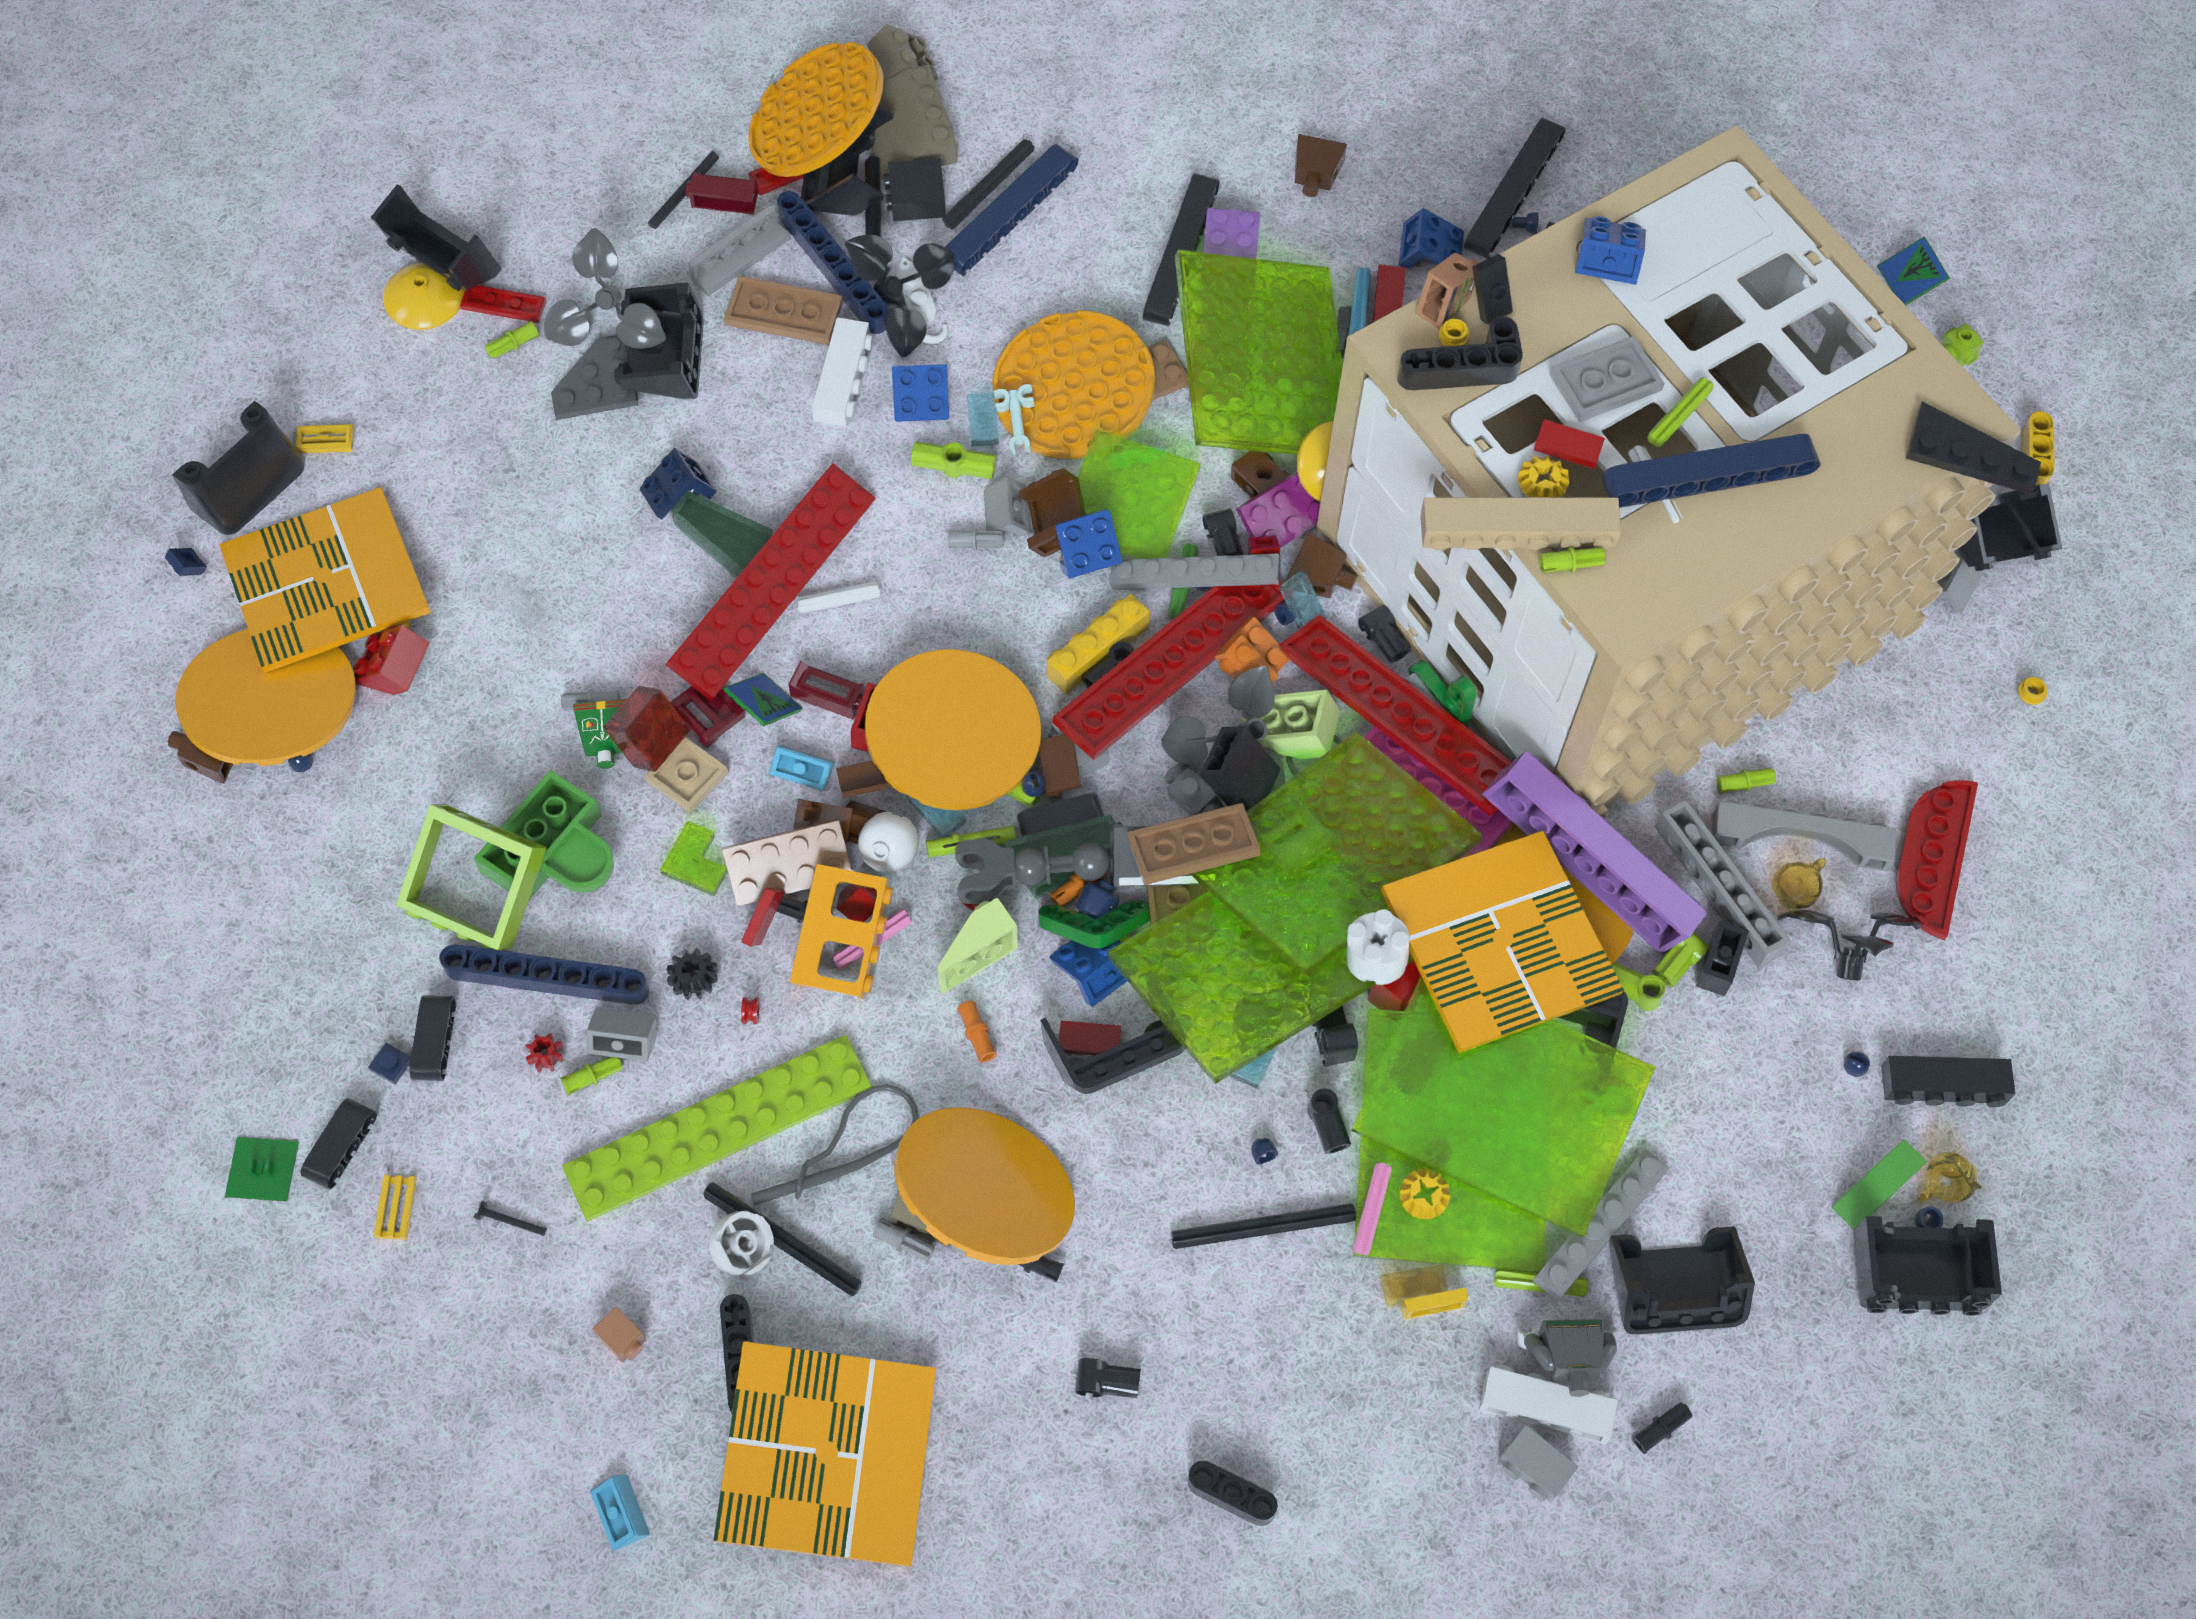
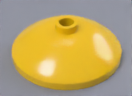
(421, 305)
(1313, 459)

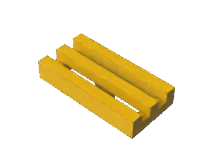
(324, 443)
(399, 1180)
(1434, 1303)

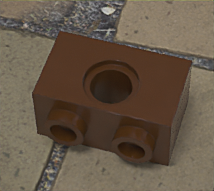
(1253, 466)

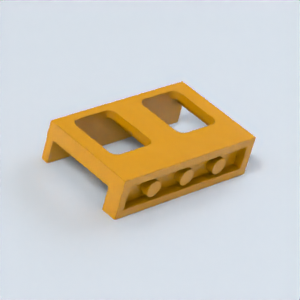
(821, 927)

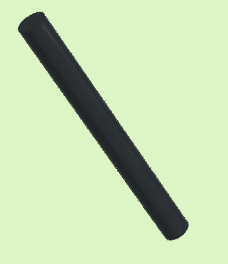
(680, 193)

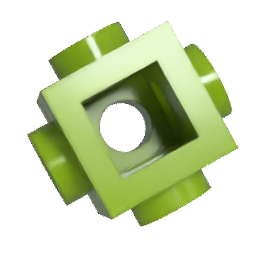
(1963, 344)

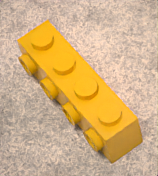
(1122, 623)

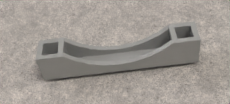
(1864, 844)

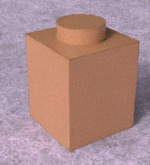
(619, 1335)

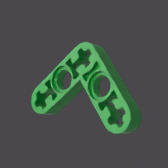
(1456, 700)
(1091, 931)

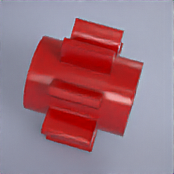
(548, 1060)

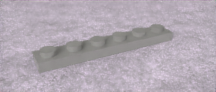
(1196, 572)
(1609, 1216)

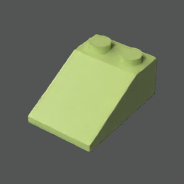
(1301, 724)
(982, 941)

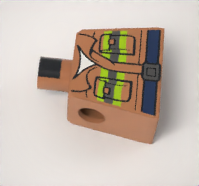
(1455, 280)

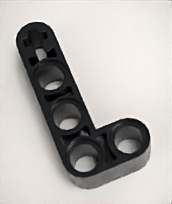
(1496, 361)
(1336, 1038)
(729, 1333)

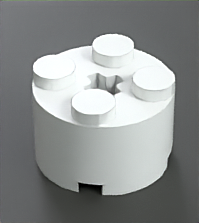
(1378, 947)

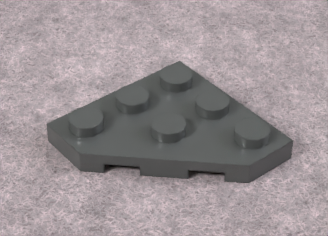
(591, 382)

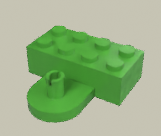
(561, 820)

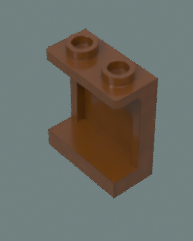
(1051, 502)

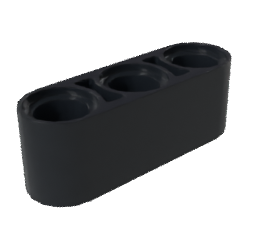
(1059, 814)
(431, 1038)
(337, 1142)
(1221, 1480)

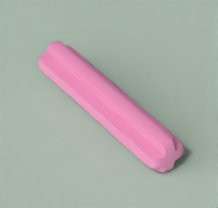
(852, 953)
(1372, 1208)

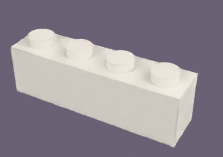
(842, 371)
(1548, 1404)

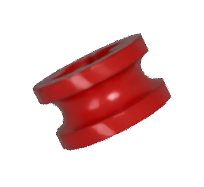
(750, 1010)

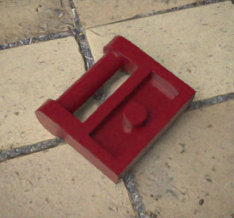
(720, 711)

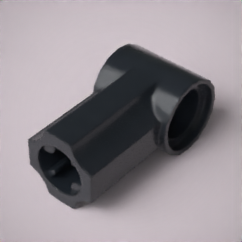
(1222, 531)
(1382, 629)
(1118, 650)
(1328, 1123)
(1102, 1379)

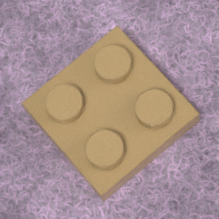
(687, 775)

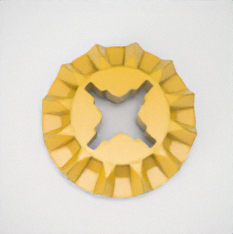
(1551, 488)
(1420, 1207)

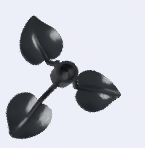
(935, 267)
(1853, 958)

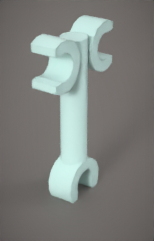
(1014, 400)

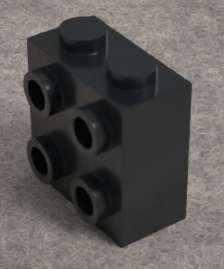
(915, 189)

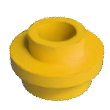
(1453, 327)
(2035, 684)

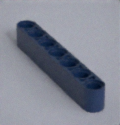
(1010, 207)
(831, 261)
(1711, 470)
(534, 965)

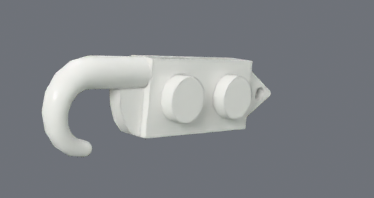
(920, 299)

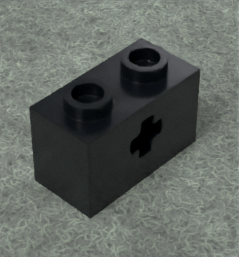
(1722, 958)

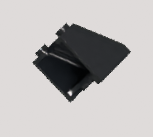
(674, 364)
(244, 477)
(2013, 528)
(1682, 1286)

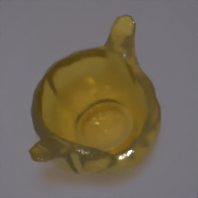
(1798, 879)
(1958, 1170)

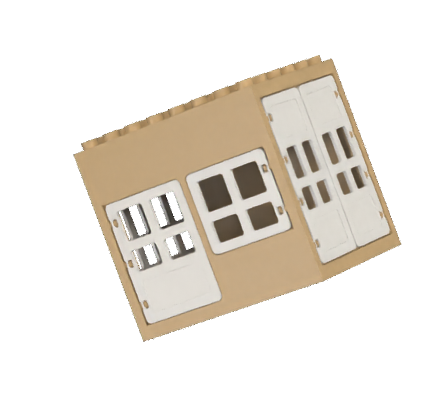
(1756, 582)

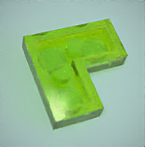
(687, 861)

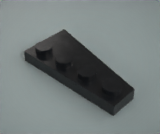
(1959, 448)

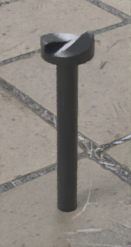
(483, 1211)

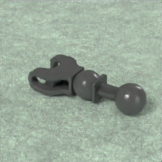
(1029, 866)

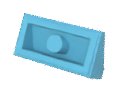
(801, 767)
(619, 1511)

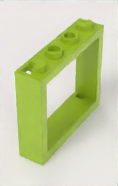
(519, 892)

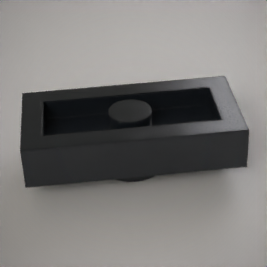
(1492, 288)

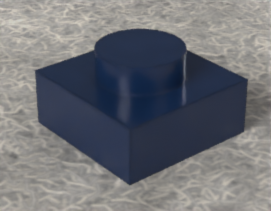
(185, 561)
(390, 1063)

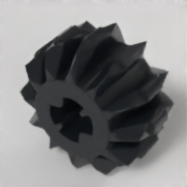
(695, 962)

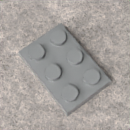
(1606, 378)

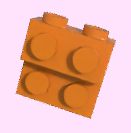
(1249, 649)

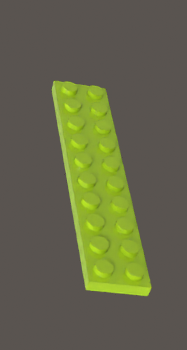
(715, 1128)

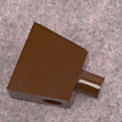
(1317, 163)
(1323, 566)
(197, 760)

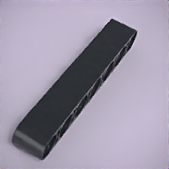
(1514, 187)
(1184, 236)

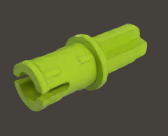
(511, 340)
(1571, 559)
(1745, 780)
(591, 1074)

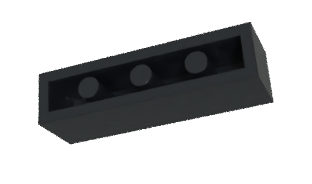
(1948, 1080)

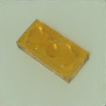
(1412, 1284)

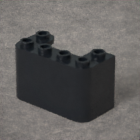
(1926, 1267)

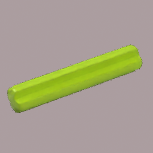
(1680, 412)
(1524, 1281)

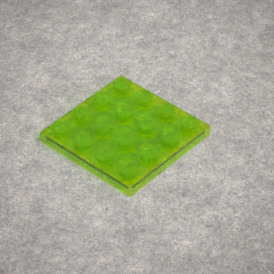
(1140, 489)

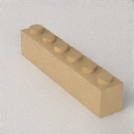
(1520, 523)

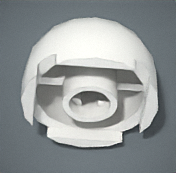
(888, 842)
(741, 1243)

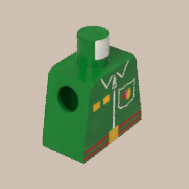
(594, 739)

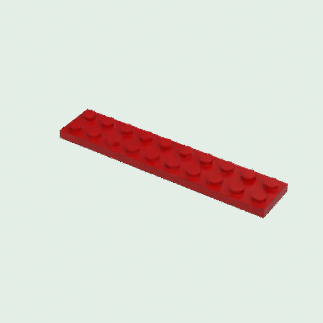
(770, 582)
(1162, 665)
(1396, 709)

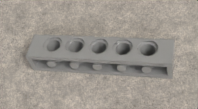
(1722, 882)

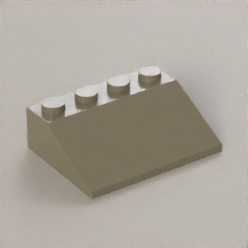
(918, 123)

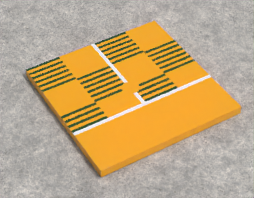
(323, 579)
(1502, 941)
(825, 1454)

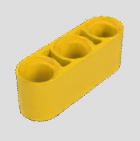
(2038, 443)

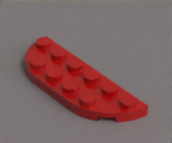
(1935, 854)

